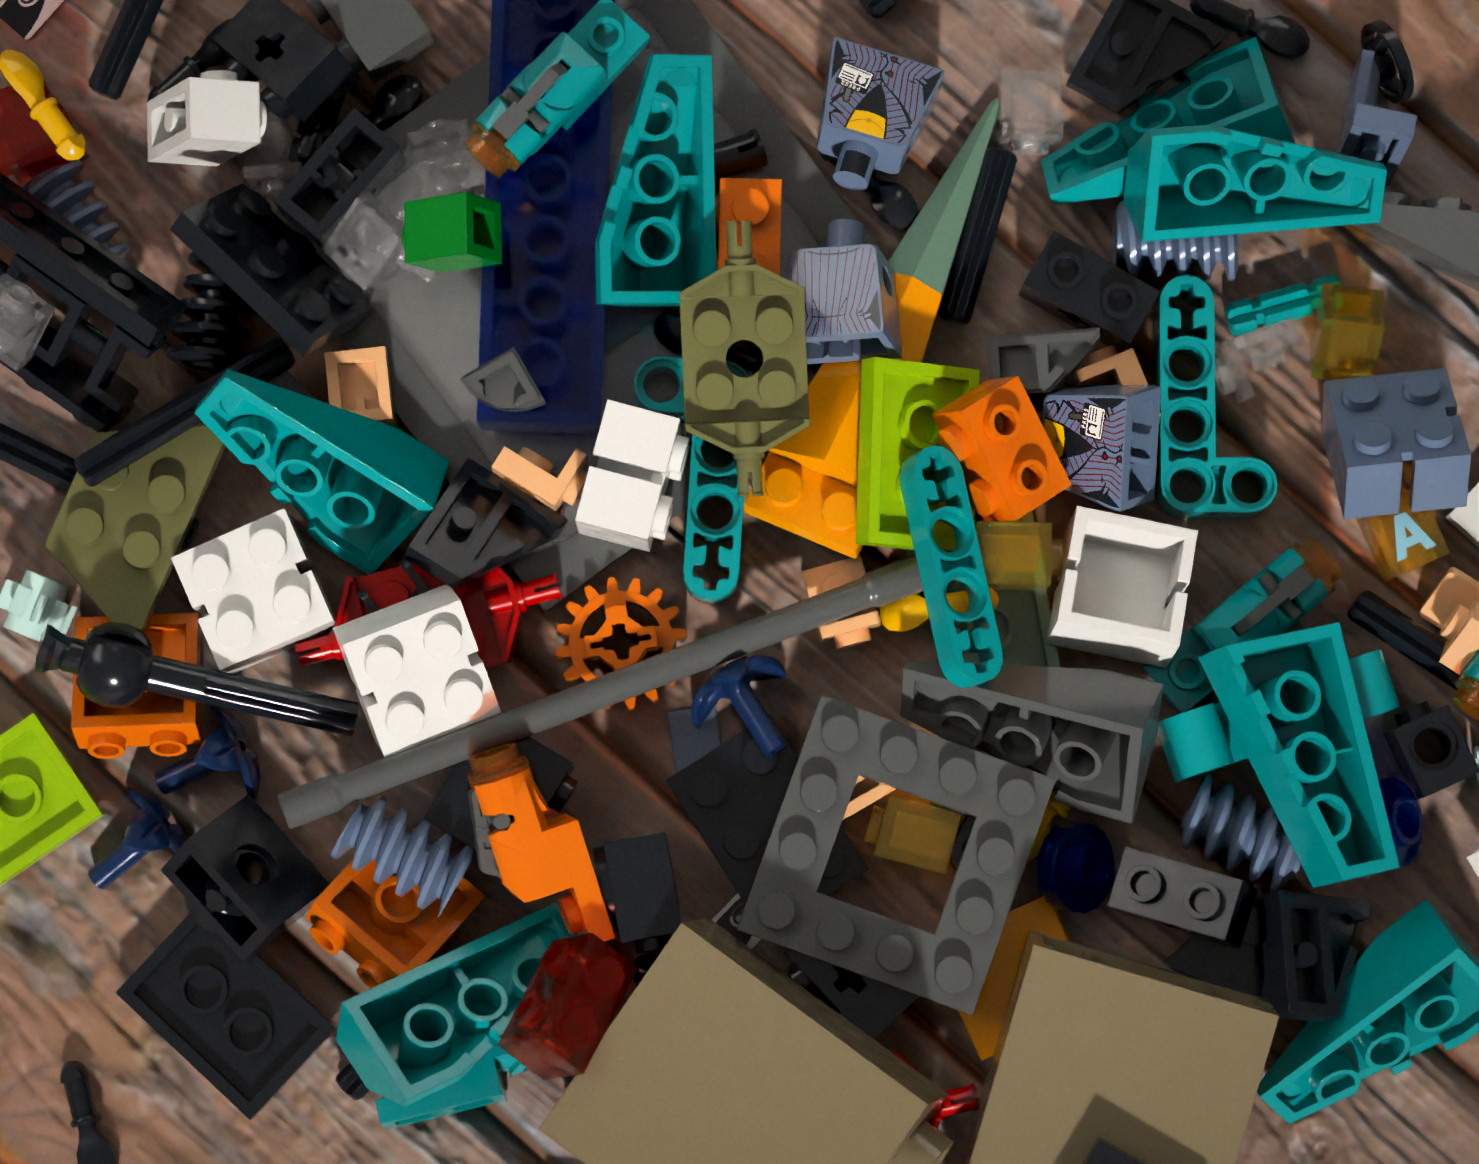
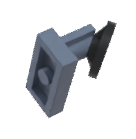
(1370, 130)

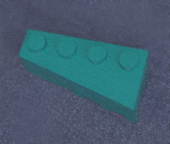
(1309, 747)

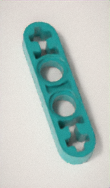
(941, 567)

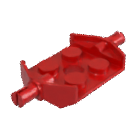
(490, 604)

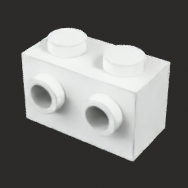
(205, 120)

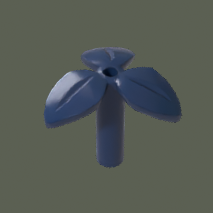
(734, 684)
(220, 751)
(145, 833)

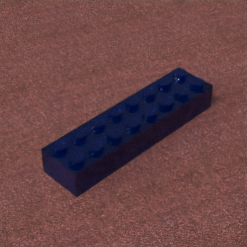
(550, 220)

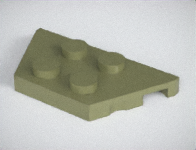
(129, 526)

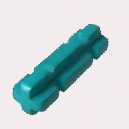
(1275, 306)

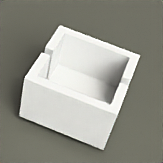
(627, 488)
(1117, 587)
(255, 592)
(420, 669)

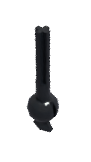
(120, 664)

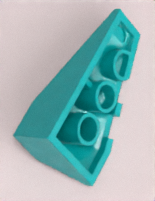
(1219, 90)
(444, 1014)

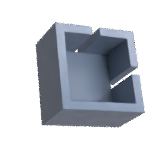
(1392, 419)

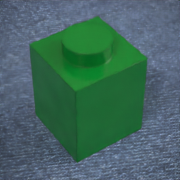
(452, 232)

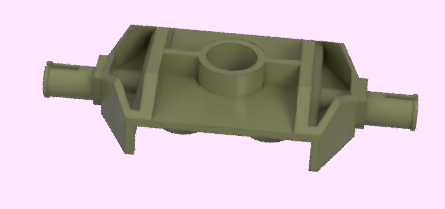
(755, 410)

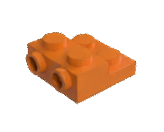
(156, 719)
(383, 929)

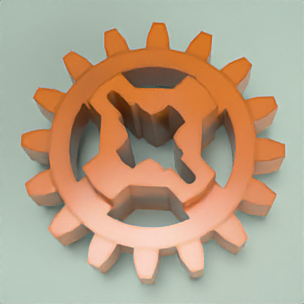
(615, 605)

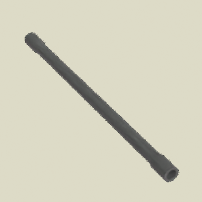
(335, 792)

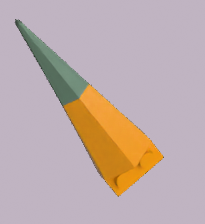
(815, 473)

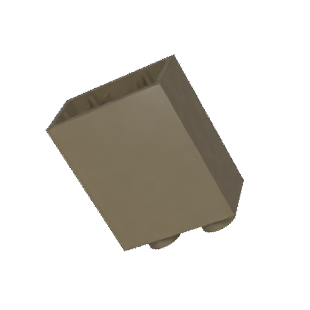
(1120, 1057)
(741, 1068)

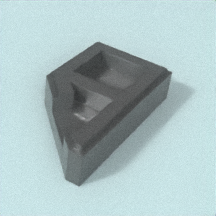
(1040, 358)

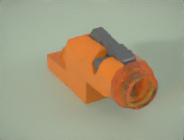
(528, 850)

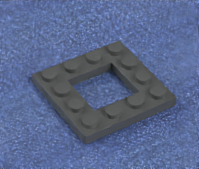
(1007, 815)

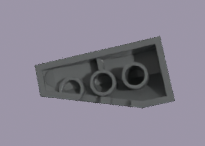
(1436, 234)
(1067, 723)

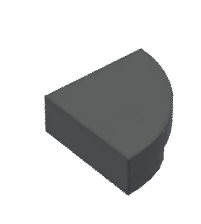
(504, 384)

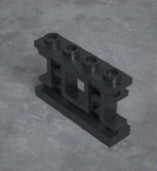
(84, 278)

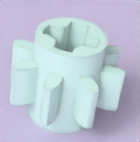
(35, 605)

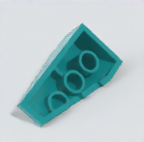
(1243, 183)
(662, 198)
(343, 472)
(1401, 998)

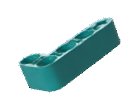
(1197, 400)
(704, 484)
(1206, 740)

